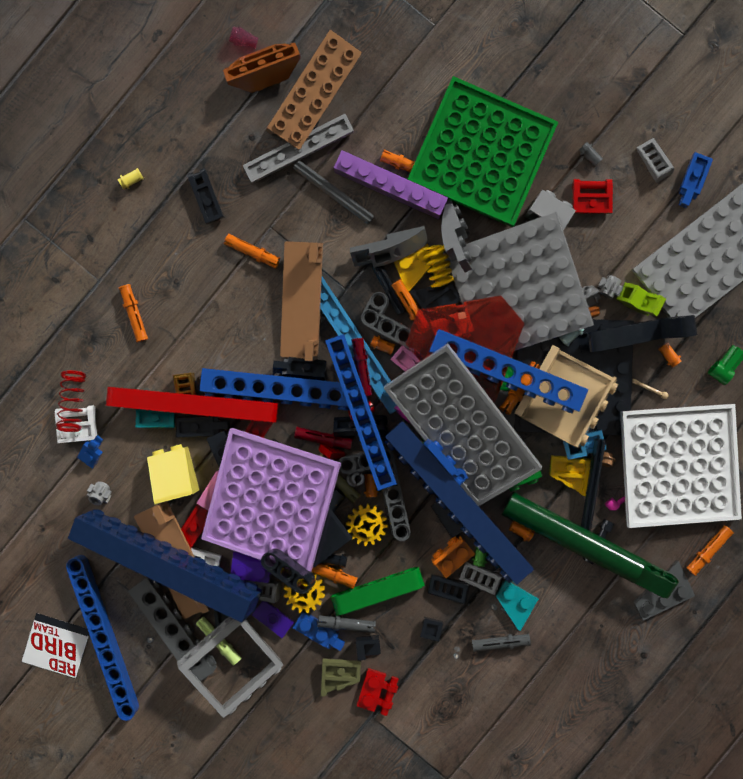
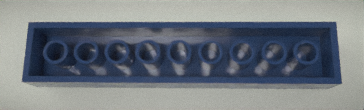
(461, 506)
(165, 564)

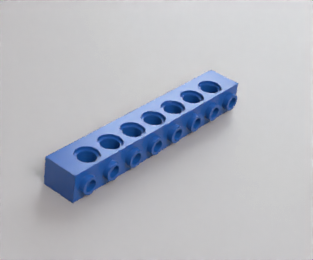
(210, 377)
(576, 393)
(361, 412)

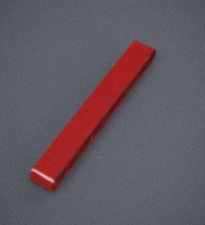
(191, 404)

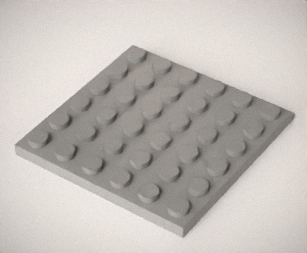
(532, 274)

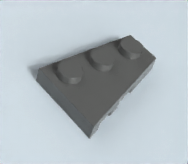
(650, 604)

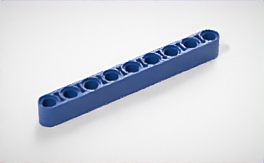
(100, 646)

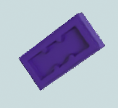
(273, 618)

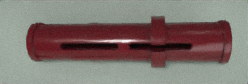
(360, 358)
(323, 438)

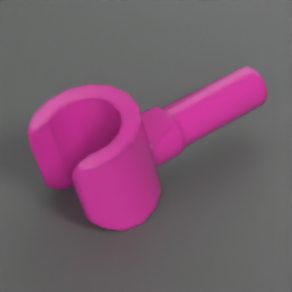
(611, 504)

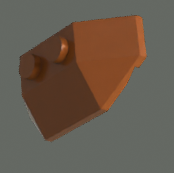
(263, 67)

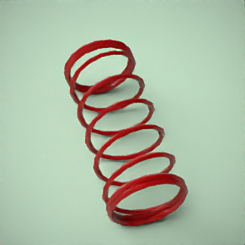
(77, 428)

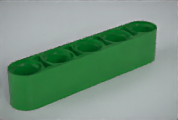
(377, 591)

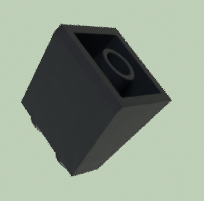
(332, 538)

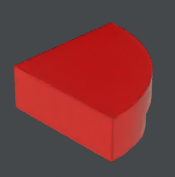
(331, 453)

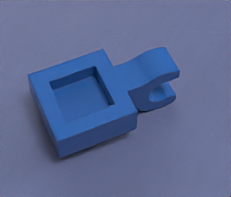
(90, 452)

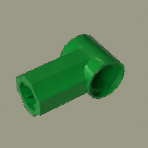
(724, 368)

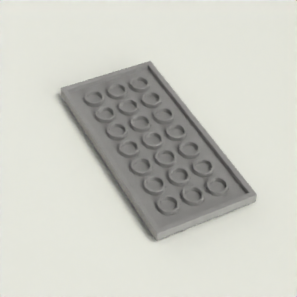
(698, 261)
(454, 409)

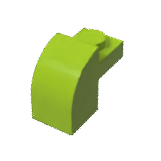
(641, 300)

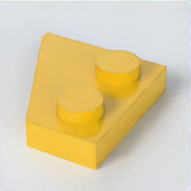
(412, 267)
(571, 472)

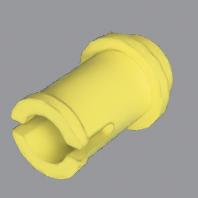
(130, 178)

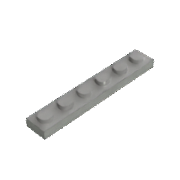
(287, 154)

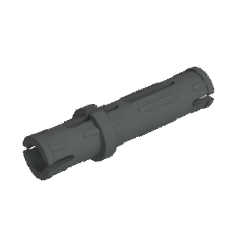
(346, 624)
(520, 640)

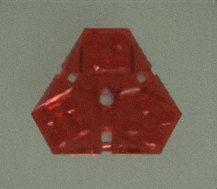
(487, 323)

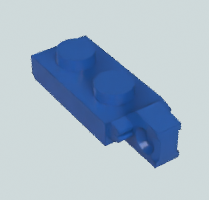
(694, 178)
(446, 461)
(326, 637)

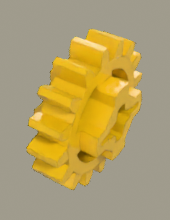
(369, 532)
(308, 599)

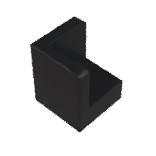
(367, 646)

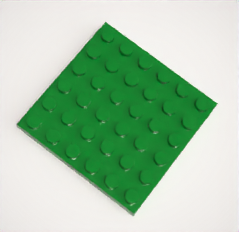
(483, 151)

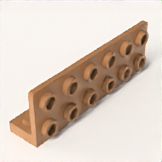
(314, 90)
(301, 300)
(164, 527)

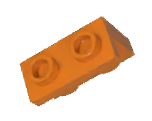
(452, 556)

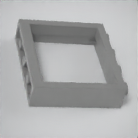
(208, 644)

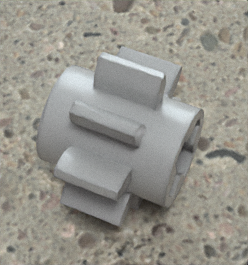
(610, 286)
(99, 493)

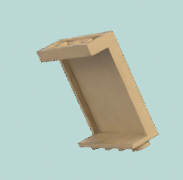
(564, 425)

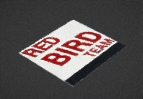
(55, 645)

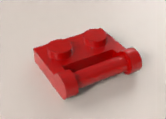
(593, 202)

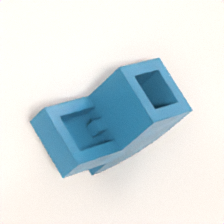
(573, 452)

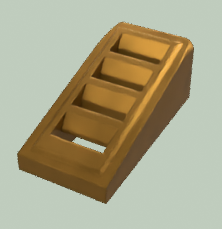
(191, 384)

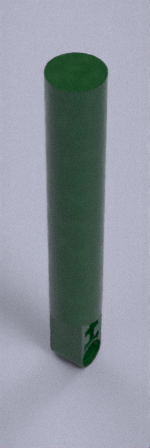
(589, 545)

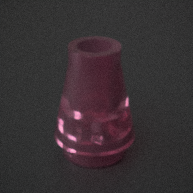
(243, 38)

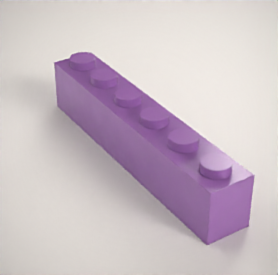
(390, 184)

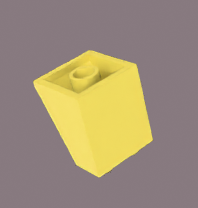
(172, 474)

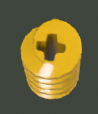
(439, 265)

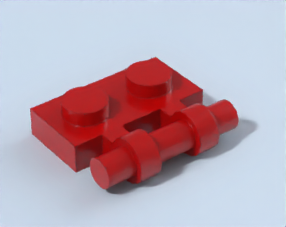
(371, 690)

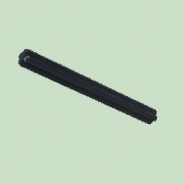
(593, 483)

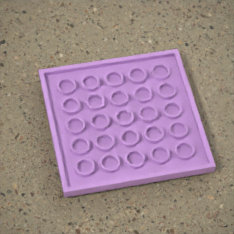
(270, 499)

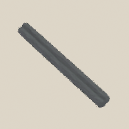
(333, 192)

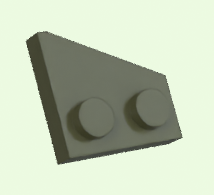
(339, 674)

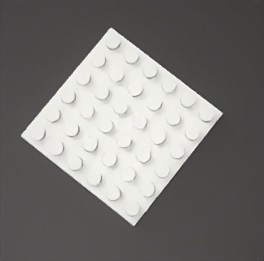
(680, 465)

